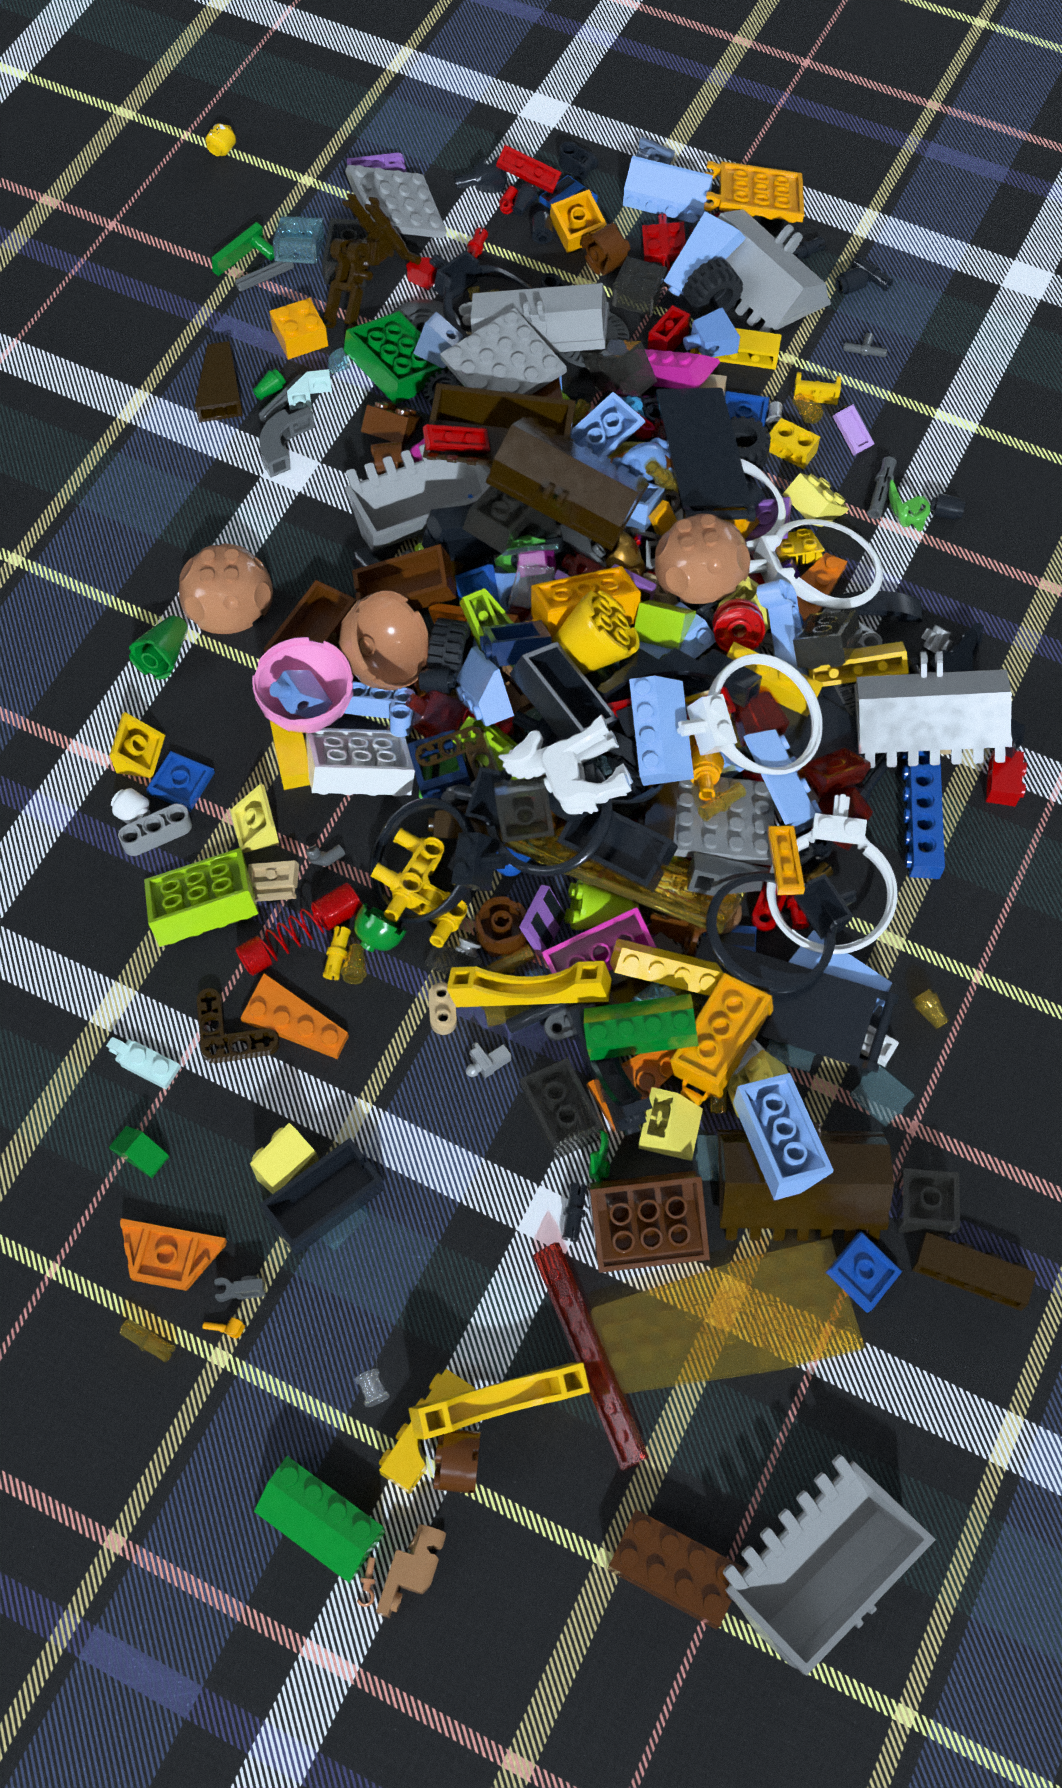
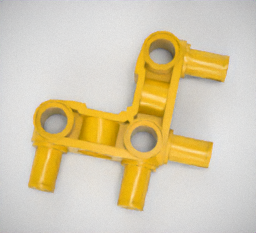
(421, 895)

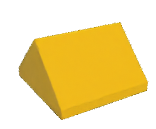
(136, 747)

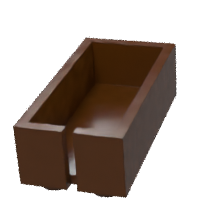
(420, 576)
(315, 616)
(674, 1569)

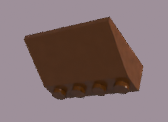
(648, 1221)

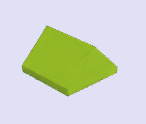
(663, 623)

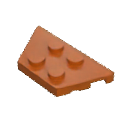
(167, 1254)

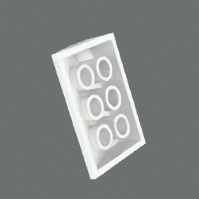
(359, 762)

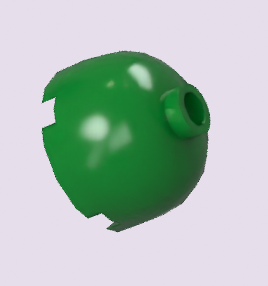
(377, 930)

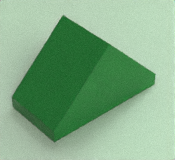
(139, 1151)

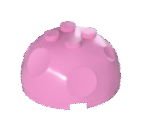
(327, 666)

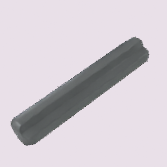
(262, 274)
(277, 403)

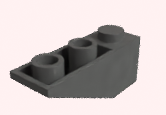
(584, 545)
(709, 873)

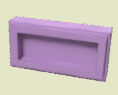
(853, 429)

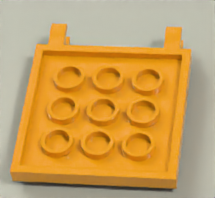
(757, 191)

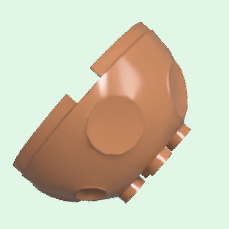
(701, 559)
(225, 589)
(384, 641)

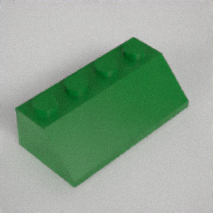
(640, 1027)
(319, 1519)

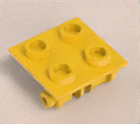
(800, 543)

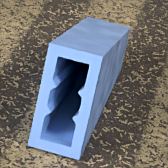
(708, 241)
(842, 966)

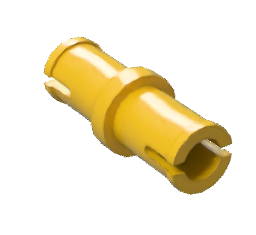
(336, 953)

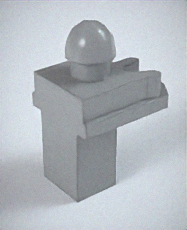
(487, 1063)

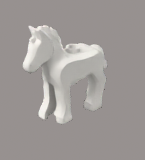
(565, 769)

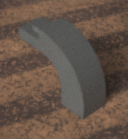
(276, 434)

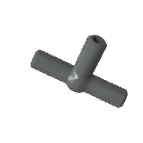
(866, 348)

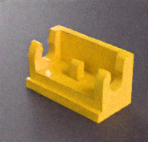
(818, 391)

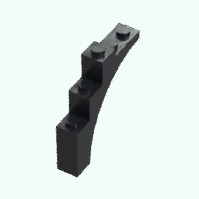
(961, 660)
(696, 675)
(613, 1085)

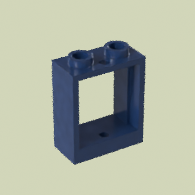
(508, 642)
(437, 786)

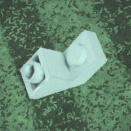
(308, 384)

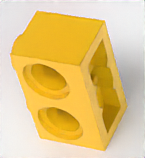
(793, 443)

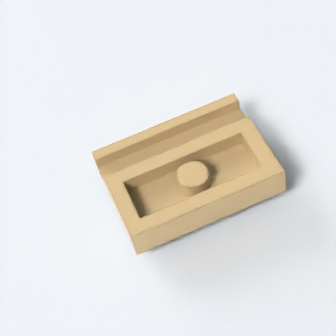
(274, 880)

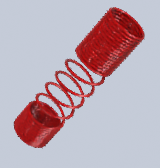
(330, 911)

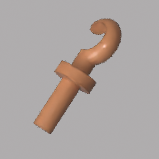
(368, 1580)

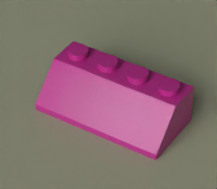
(680, 369)
(599, 942)

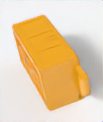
(557, 598)
(724, 1035)

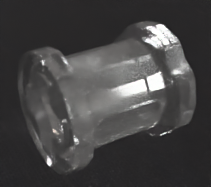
(371, 1387)

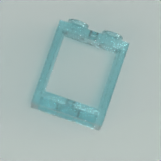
(287, 242)

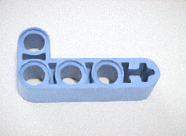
(784, 618)
(383, 704)

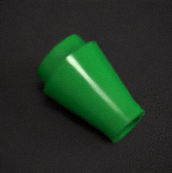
(269, 384)

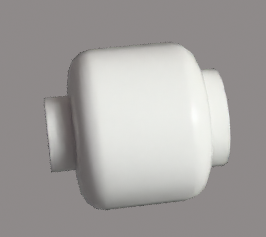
(130, 805)

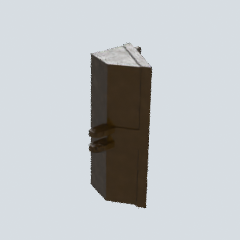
(496, 412)
(848, 1199)

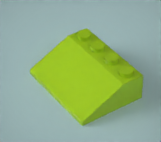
(199, 897)

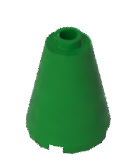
(159, 647)

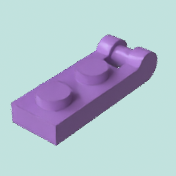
(390, 161)

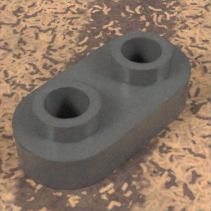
(561, 1019)

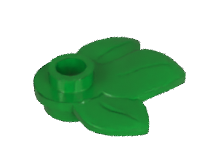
(599, 1167)

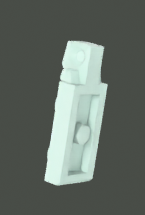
(144, 1062)

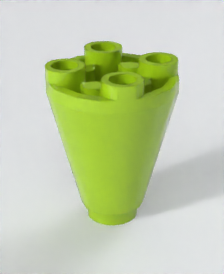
(594, 906)

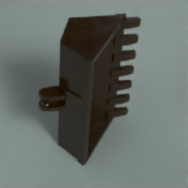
(566, 481)

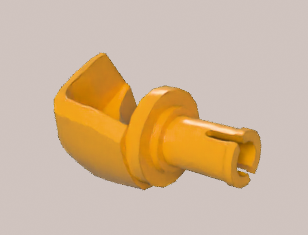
(706, 772)

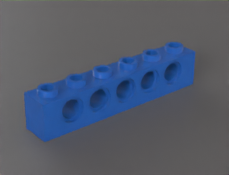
(921, 863)

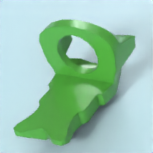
(914, 504)
(523, 541)

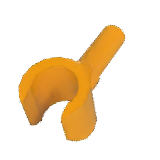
(233, 1328)

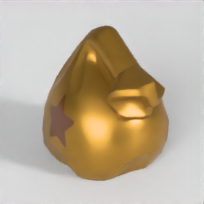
(625, 554)

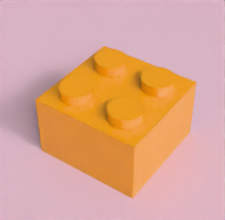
(575, 219)
(298, 328)

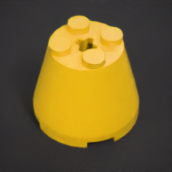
(597, 633)

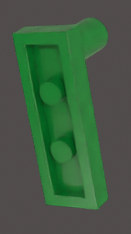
(241, 246)

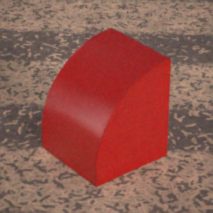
(422, 274)

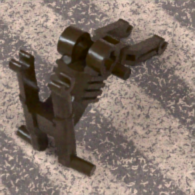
(358, 255)

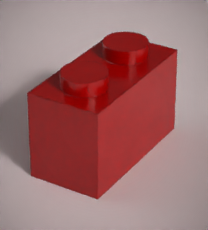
(669, 330)
(1005, 780)

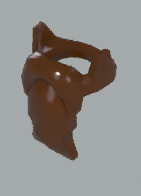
(678, 930)

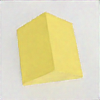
(254, 821)

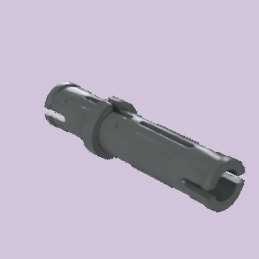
(887, 468)

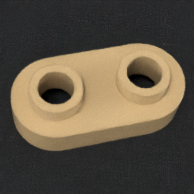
(441, 1007)

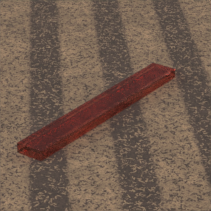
(589, 1350)

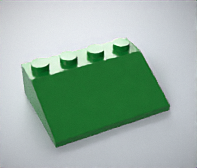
(387, 356)

